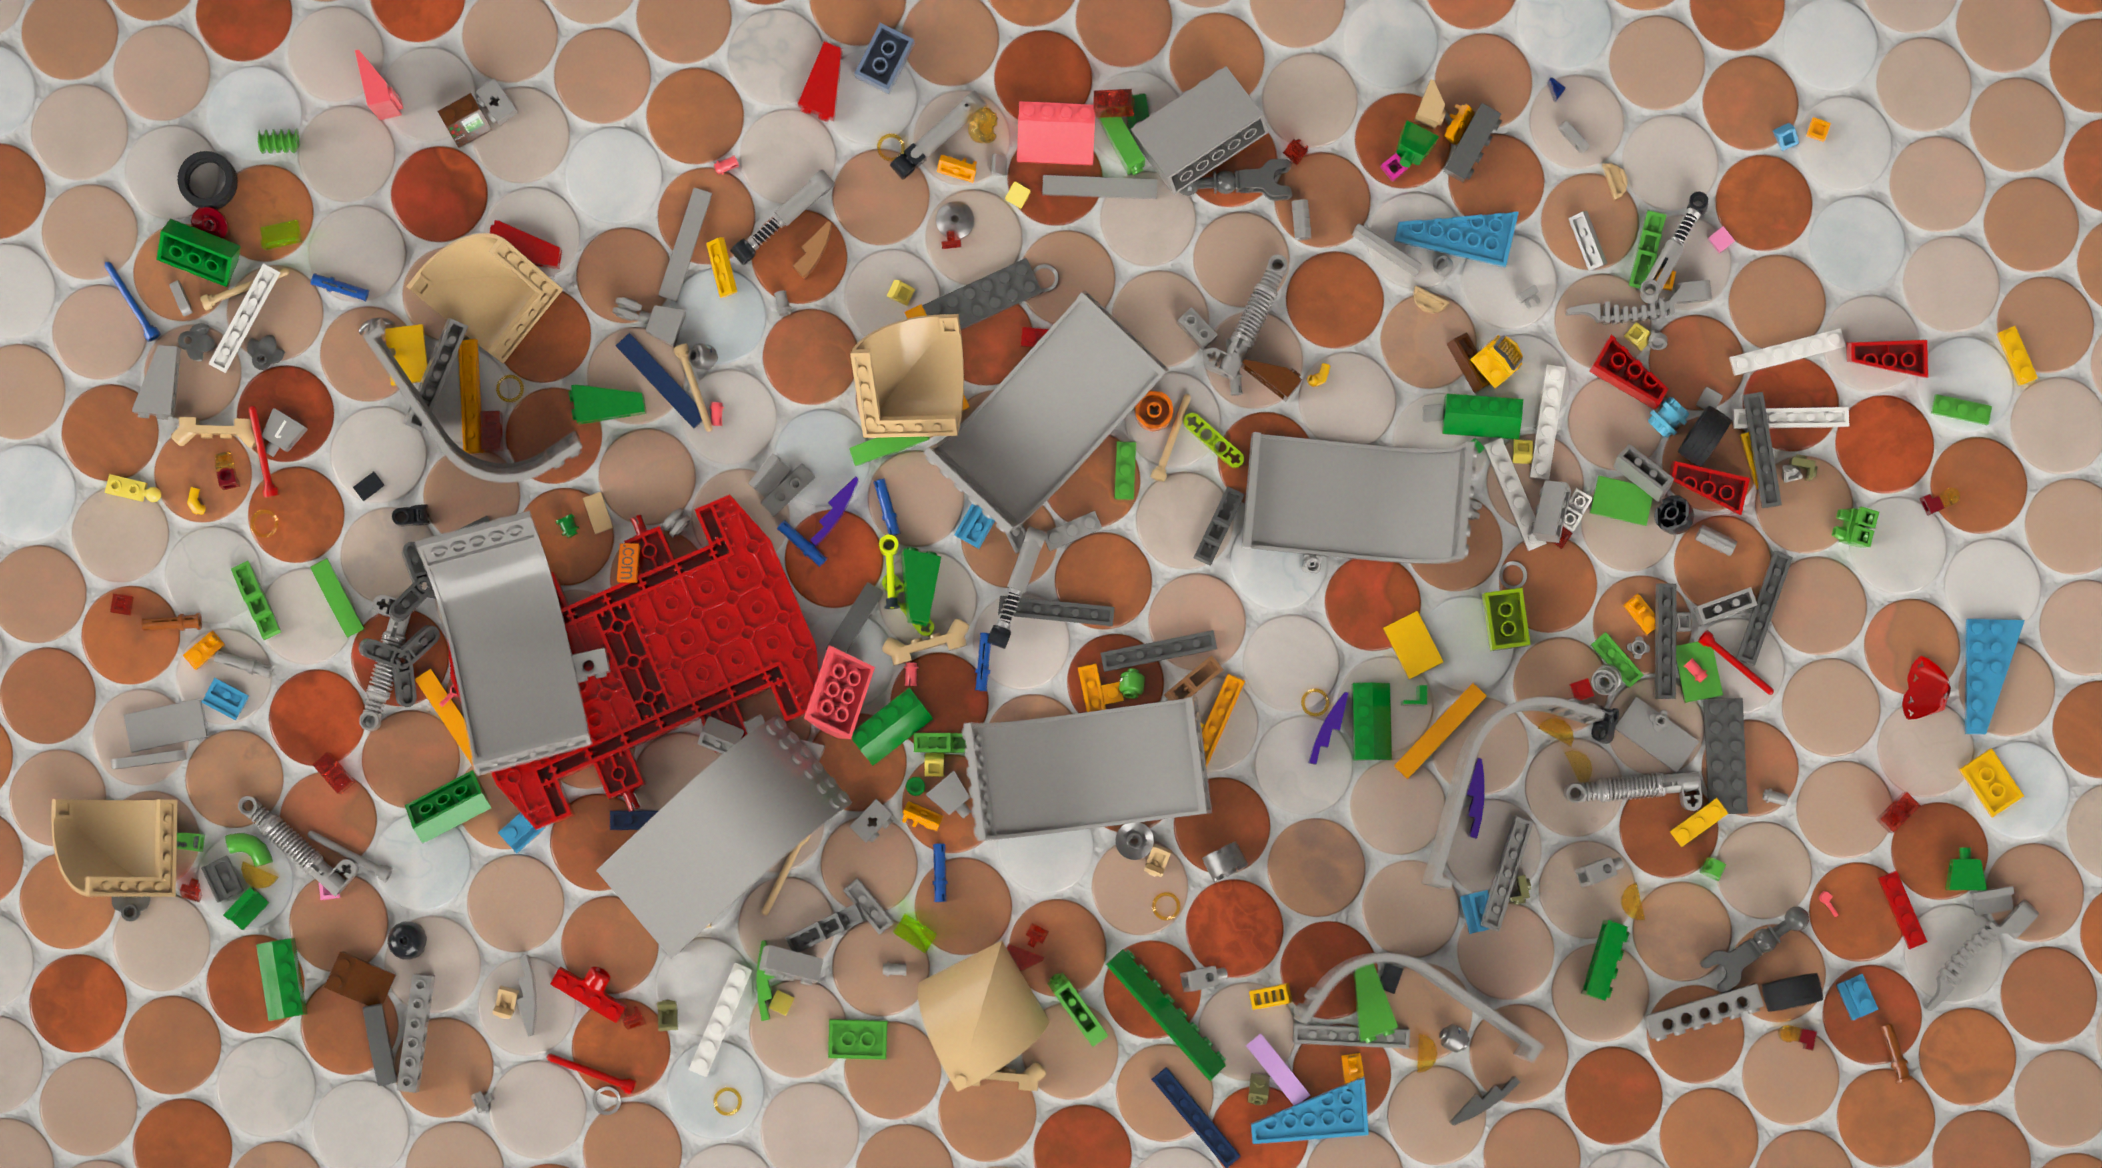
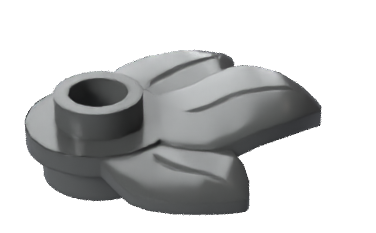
(199, 341)
(264, 349)
(124, 903)

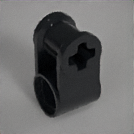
(412, 515)
(1608, 724)

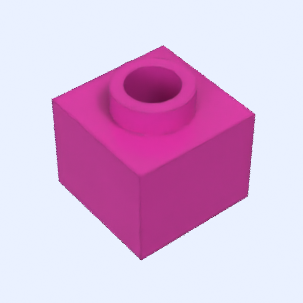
(1393, 161)

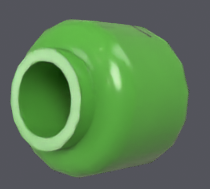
(1132, 683)

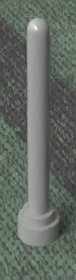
(382, 871)

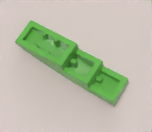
(1647, 247)
(882, 447)
(337, 597)
(256, 600)
(939, 743)
(763, 987)

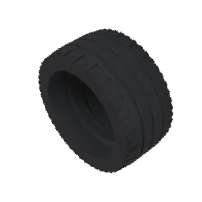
(195, 161)
(1704, 436)
(1792, 992)

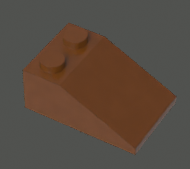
(1276, 378)
(359, 980)

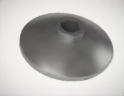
(962, 226)
(1144, 844)

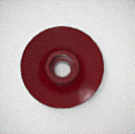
(201, 221)

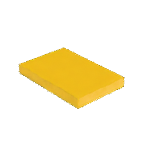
(410, 350)
(1413, 645)
(1991, 782)

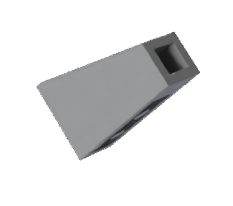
(160, 384)

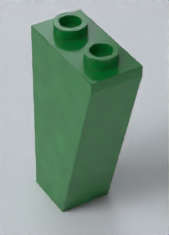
(604, 404)
(919, 580)

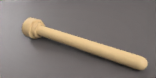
(209, 301)
(682, 351)
(1159, 472)
(781, 878)

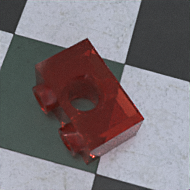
(1113, 103)
(491, 431)
(333, 773)
(1897, 812)

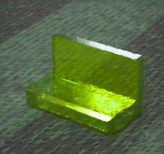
(280, 235)
(915, 933)

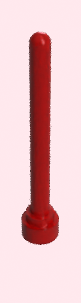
(269, 487)
(1708, 640)
(627, 1084)

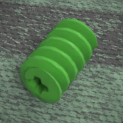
(278, 142)

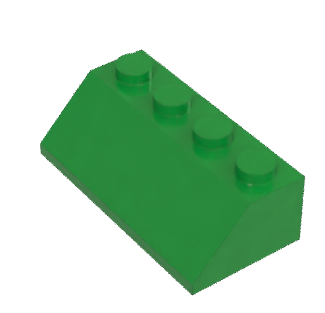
(198, 252)
(1482, 416)
(1371, 721)
(891, 726)
(447, 806)
(1604, 960)
(281, 979)

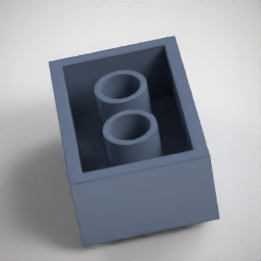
(884, 58)

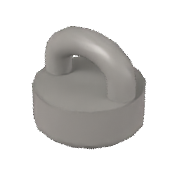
(1443, 266)
(1657, 340)

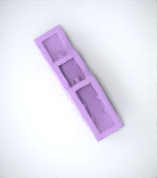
(1277, 1070)

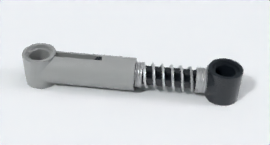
(789, 211)
(1673, 249)
(1017, 585)

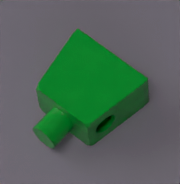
(1414, 144)
(1965, 872)

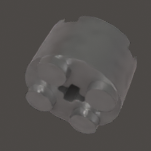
(1224, 861)

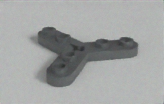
(414, 594)
(402, 672)

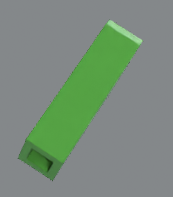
(1123, 144)
(1372, 1005)
(1077, 1009)

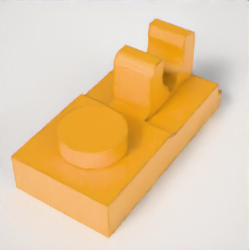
(1459, 124)
(958, 169)
(1641, 613)
(204, 650)
(922, 815)
(1352, 1067)

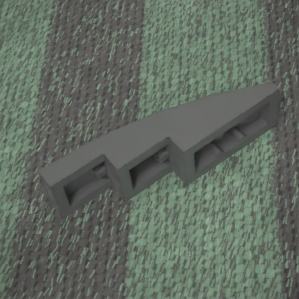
(1218, 526)
(856, 618)
(825, 928)
(380, 1044)
(1478, 1105)

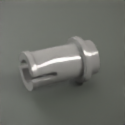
(782, 302)
(1775, 797)
(894, 969)

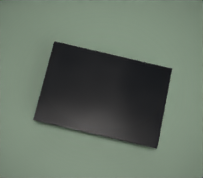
(368, 486)
(1391, 978)

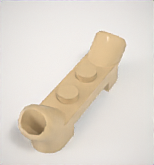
(191, 426)
(901, 653)
(1027, 1079)

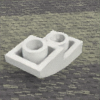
(1576, 507)

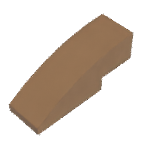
(813, 251)
(1195, 680)

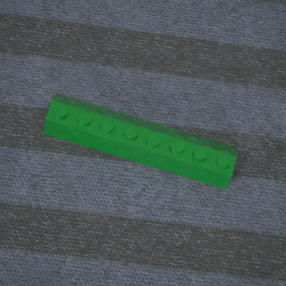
(1166, 1015)

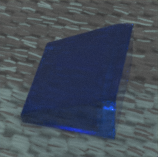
(1555, 88)

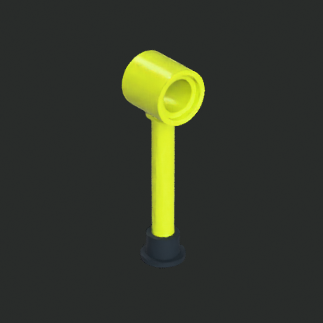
(891, 601)

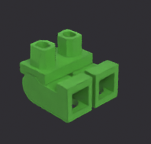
(1856, 526)

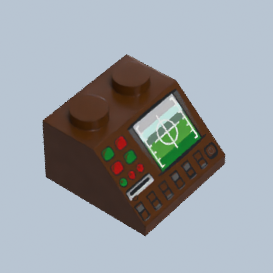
(464, 120)

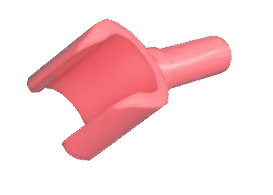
(448, 697)
(1825, 897)

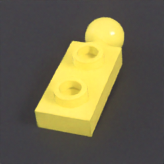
(131, 489)

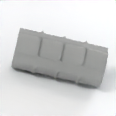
(1301, 219)
(1716, 540)

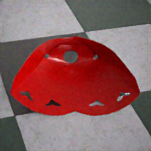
(1926, 691)

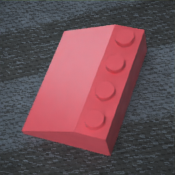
(379, 95)
(1055, 133)
(839, 693)

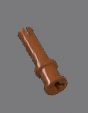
(181, 622)
(1898, 1062)

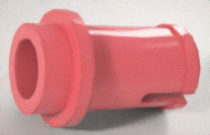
(726, 165)
(716, 413)
(1696, 670)
(911, 674)

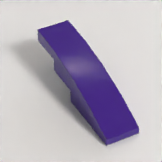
(839, 504)
(1332, 722)
(1476, 790)

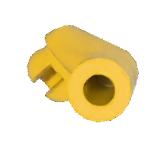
(1319, 378)
(193, 502)

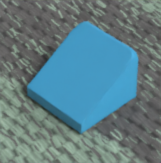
(1786, 136)

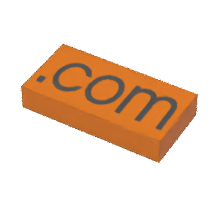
(628, 563)

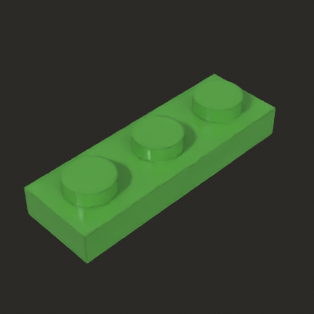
(1961, 409)
(1125, 470)
(1613, 655)

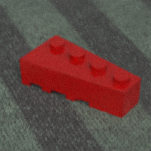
(1902, 357)
(1626, 373)
(1717, 486)

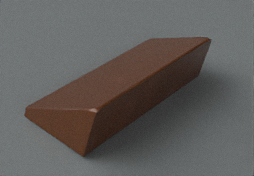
(1462, 351)

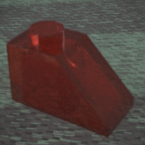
(1023, 958)

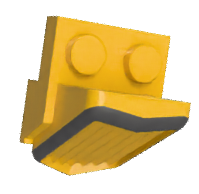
(1498, 360)

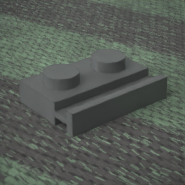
(222, 879)

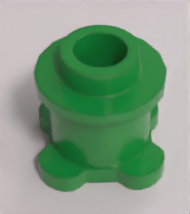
(568, 526)

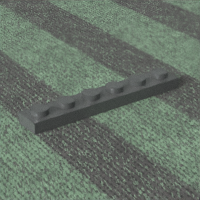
(1762, 450)
(1764, 610)
(1062, 611)
(1665, 641)
(1158, 651)

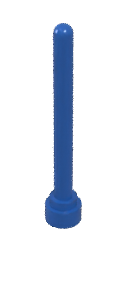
(150, 332)

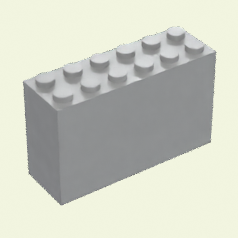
(1200, 130)

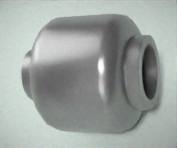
(703, 356)
(1454, 1038)

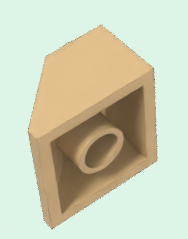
(1431, 107)

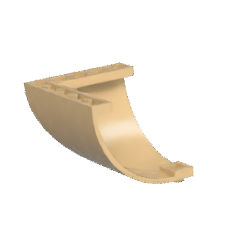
(488, 289)
(911, 378)
(116, 846)
(980, 1015)

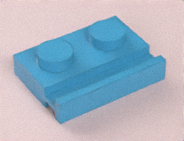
(974, 526)
(225, 699)
(519, 833)
(1473, 909)
(1857, 997)

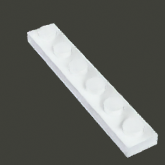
(244, 318)
(1787, 352)
(1798, 417)
(1547, 422)
(1513, 491)
(720, 1019)

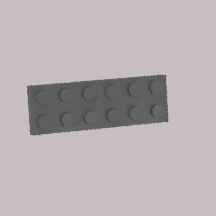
(988, 295)
(1726, 753)

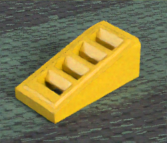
(1287, 994)

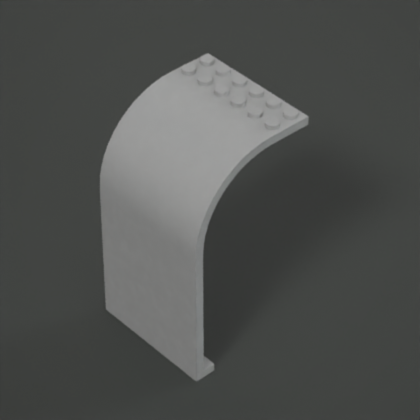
(1048, 414)
(486, 470)
(1358, 500)
(506, 642)
(1568, 709)
(1087, 770)
(722, 834)
(1528, 1047)

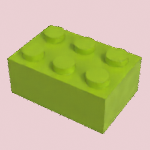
(1506, 619)

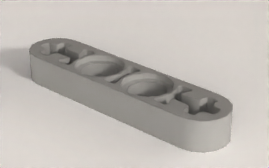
(149, 759)

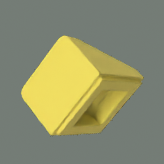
(1017, 195)
(900, 292)
(1638, 336)
(1522, 451)
(934, 764)
(781, 1002)

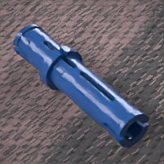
(318, 280)
(889, 515)
(805, 546)
(981, 681)
(939, 873)

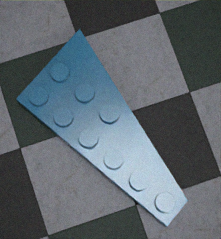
(1470, 237)
(1988, 657)
(1328, 1115)

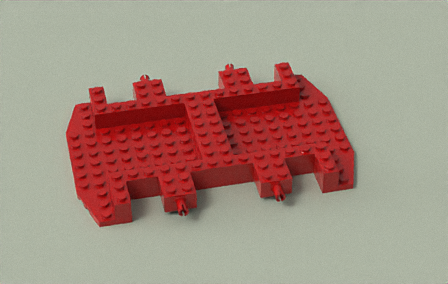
(678, 651)

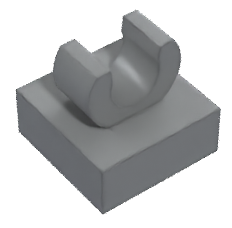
(1528, 294)
(481, 1101)

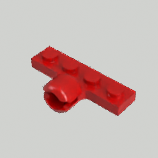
(590, 991)

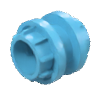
(1668, 417)

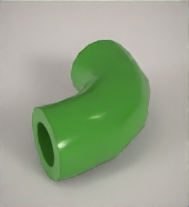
(251, 845)

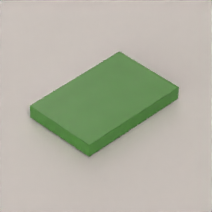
(1621, 501)
(1705, 658)
(857, 1039)

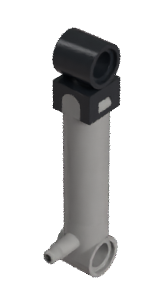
(917, 153)

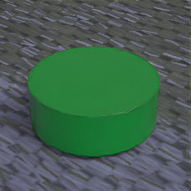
(915, 786)

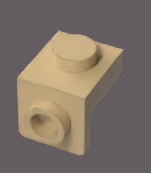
(1157, 860)
(505, 1002)

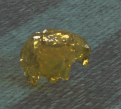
(982, 126)

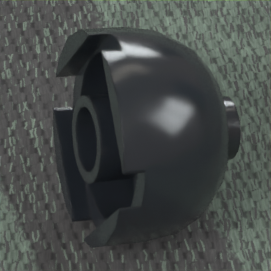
(1674, 515)
(415, 940)

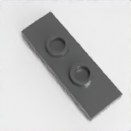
(787, 489)

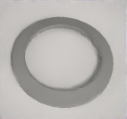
(1055, 273)
(1523, 570)
(595, 1101)

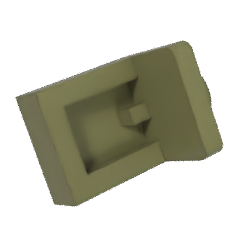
(1802, 462)
(1523, 887)
(667, 1015)
(1258, 1089)

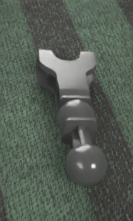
(1247, 181)
(1762, 942)

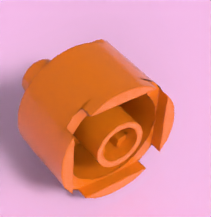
(1164, 414)

